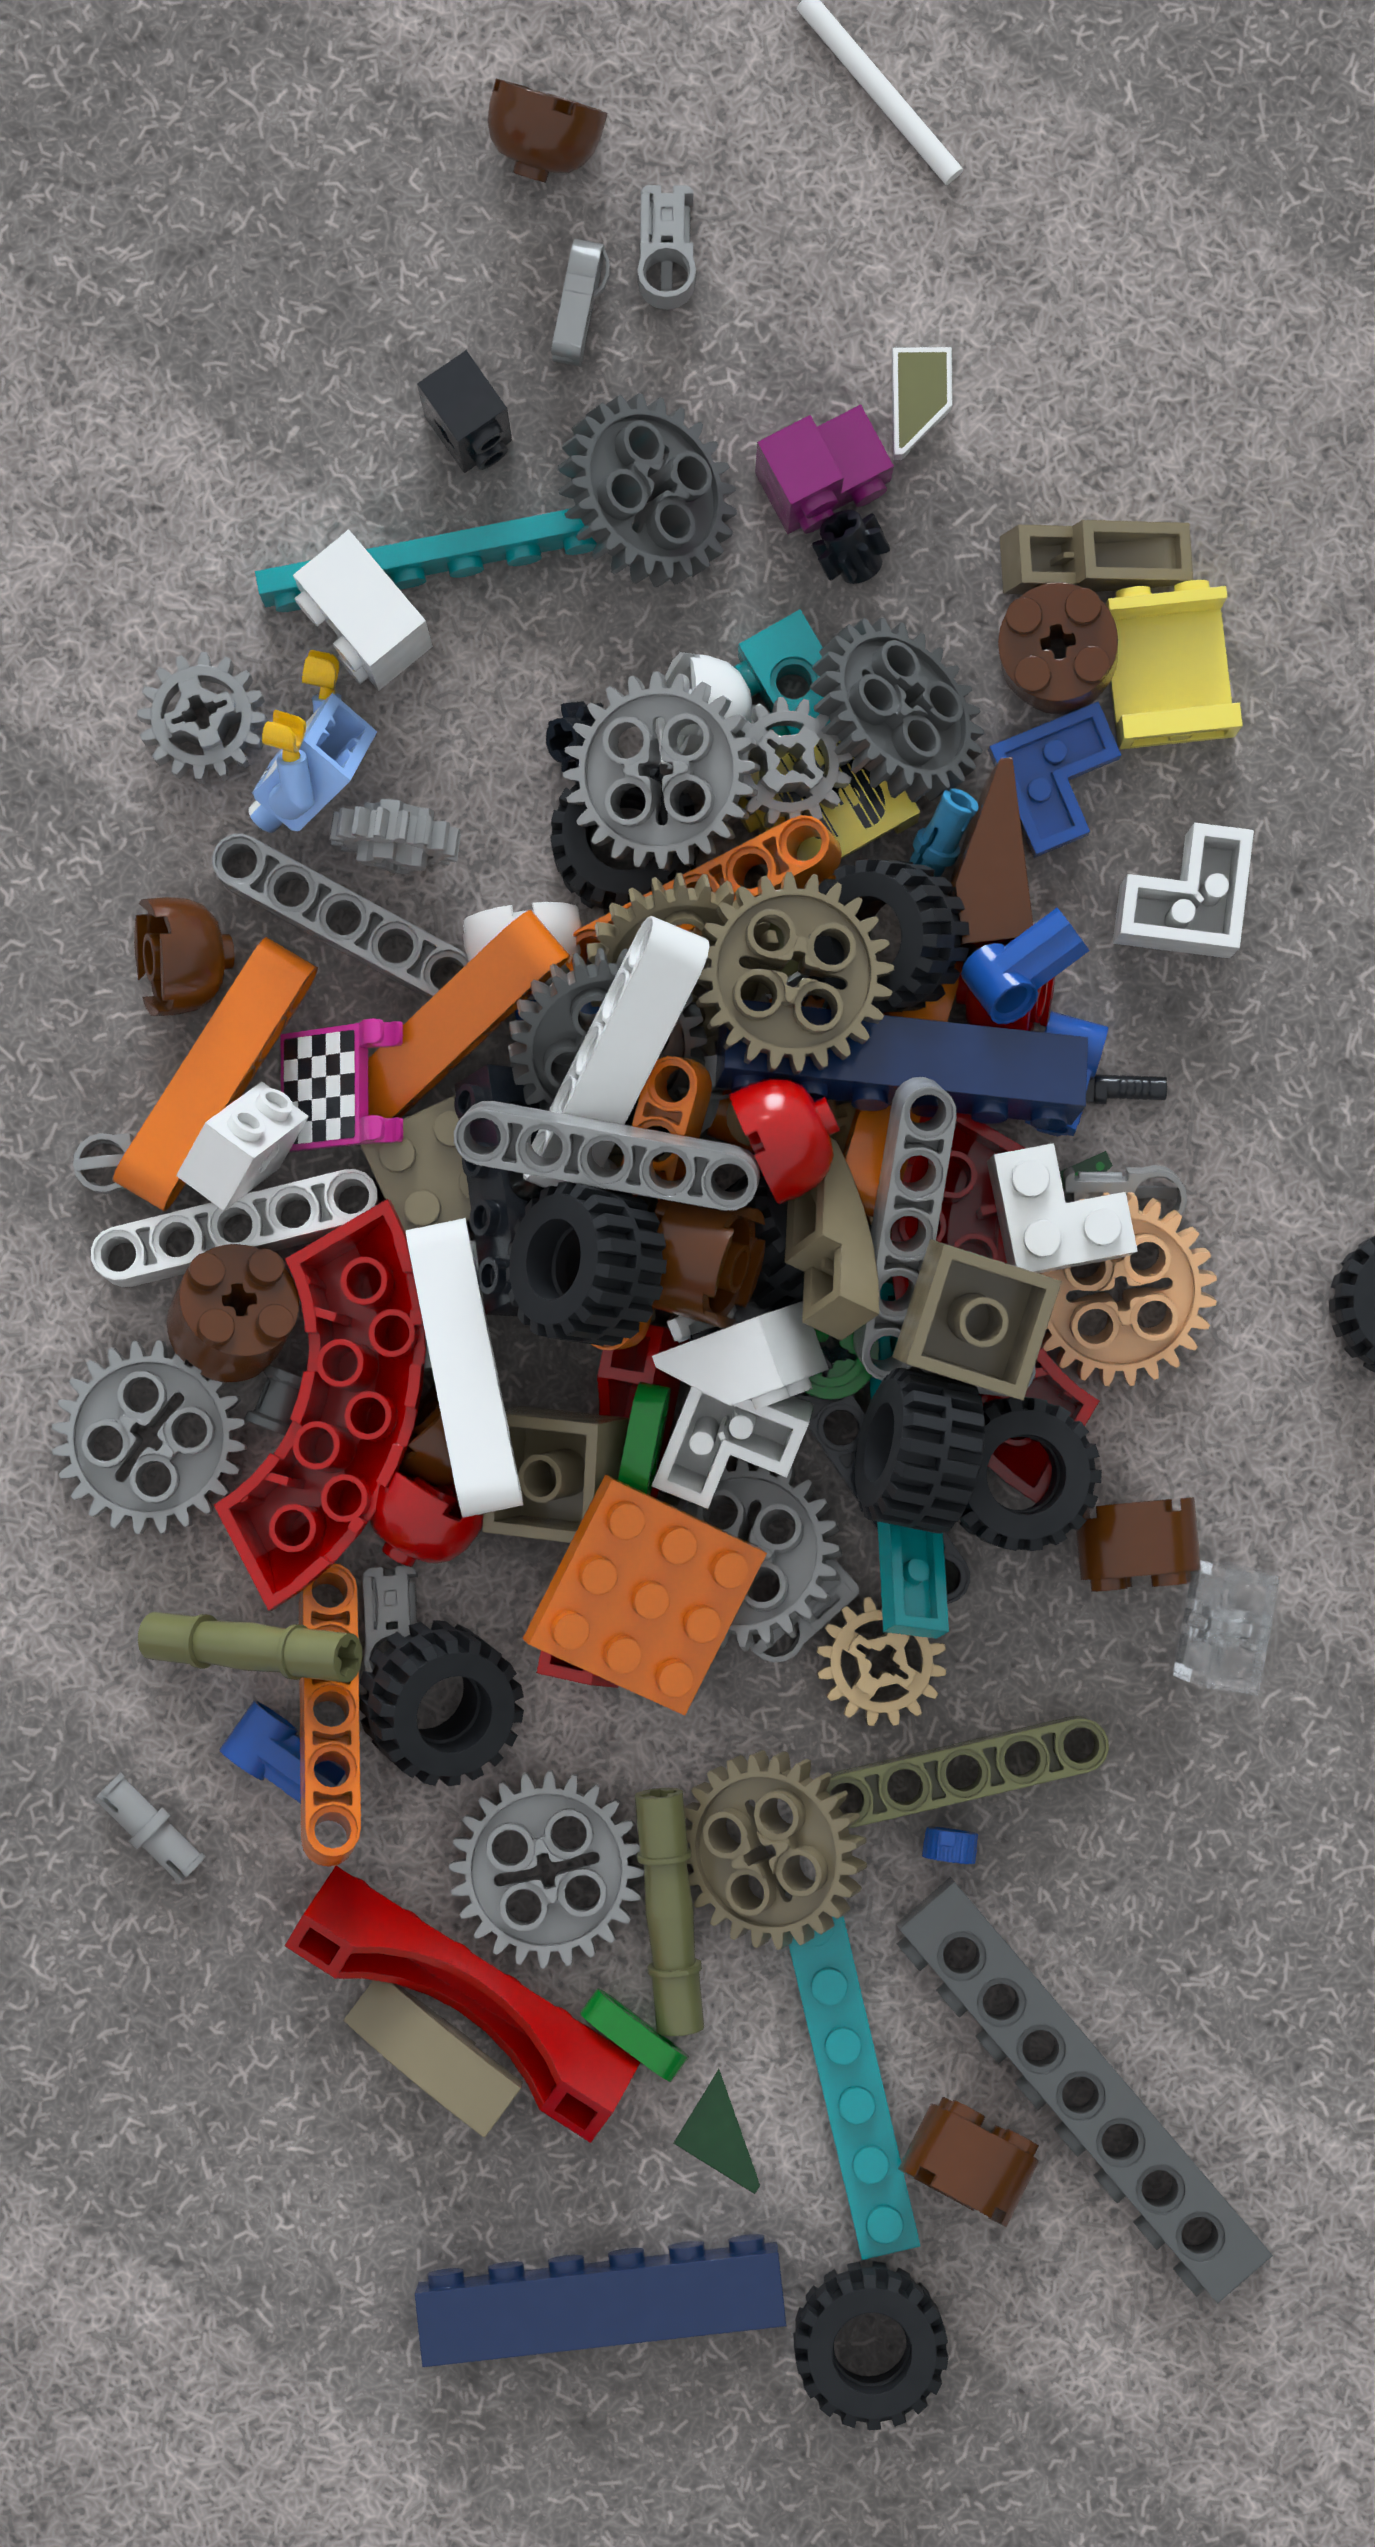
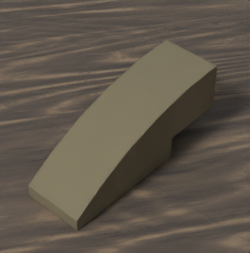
(1096, 555)
(835, 1250)
(434, 2055)

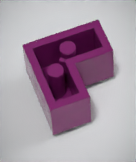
(822, 468)

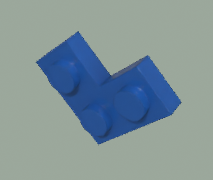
(1043, 766)

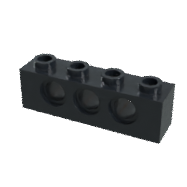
(495, 1194)

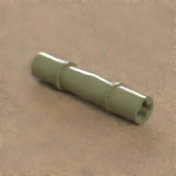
(250, 1646)
(669, 1911)

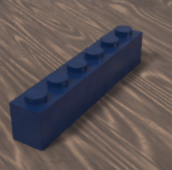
(983, 1069)
(599, 2302)

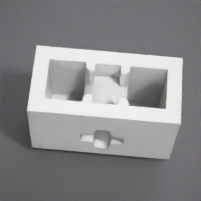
(242, 1145)

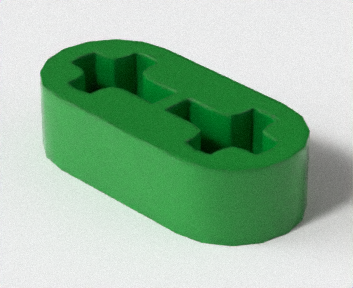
(644, 1436)
(634, 2035)

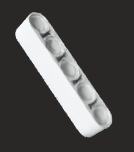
(627, 1033)
(208, 1222)
(464, 1368)

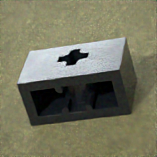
(466, 413)

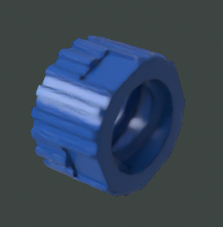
(950, 1845)

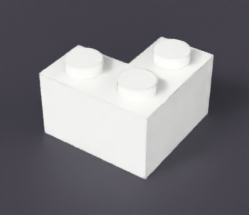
(367, 611)
(1202, 908)
(1045, 1231)
(713, 1431)

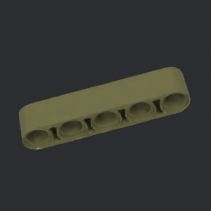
(992, 1771)

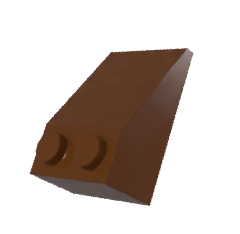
(992, 866)

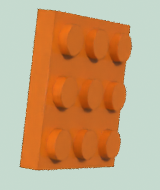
(644, 1595)

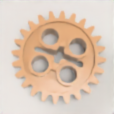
(1123, 1342)

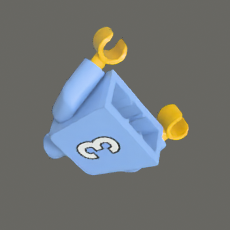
(314, 755)

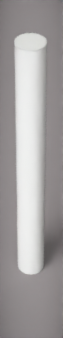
(880, 90)

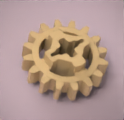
(866, 1685)

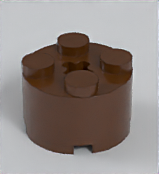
(1051, 614)
(709, 1260)
(233, 1312)
(1139, 1542)
(970, 2163)

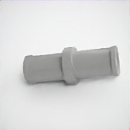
(149, 1828)

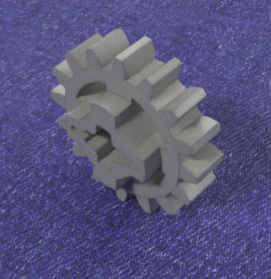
(224, 710)
(806, 777)
(395, 836)

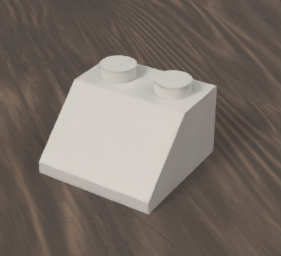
(751, 1360)

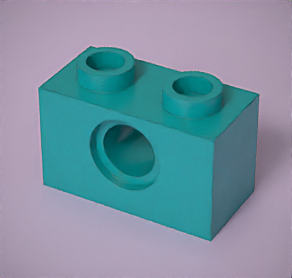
(777, 652)

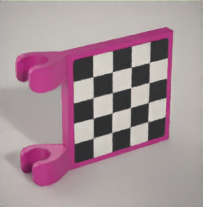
(328, 1080)

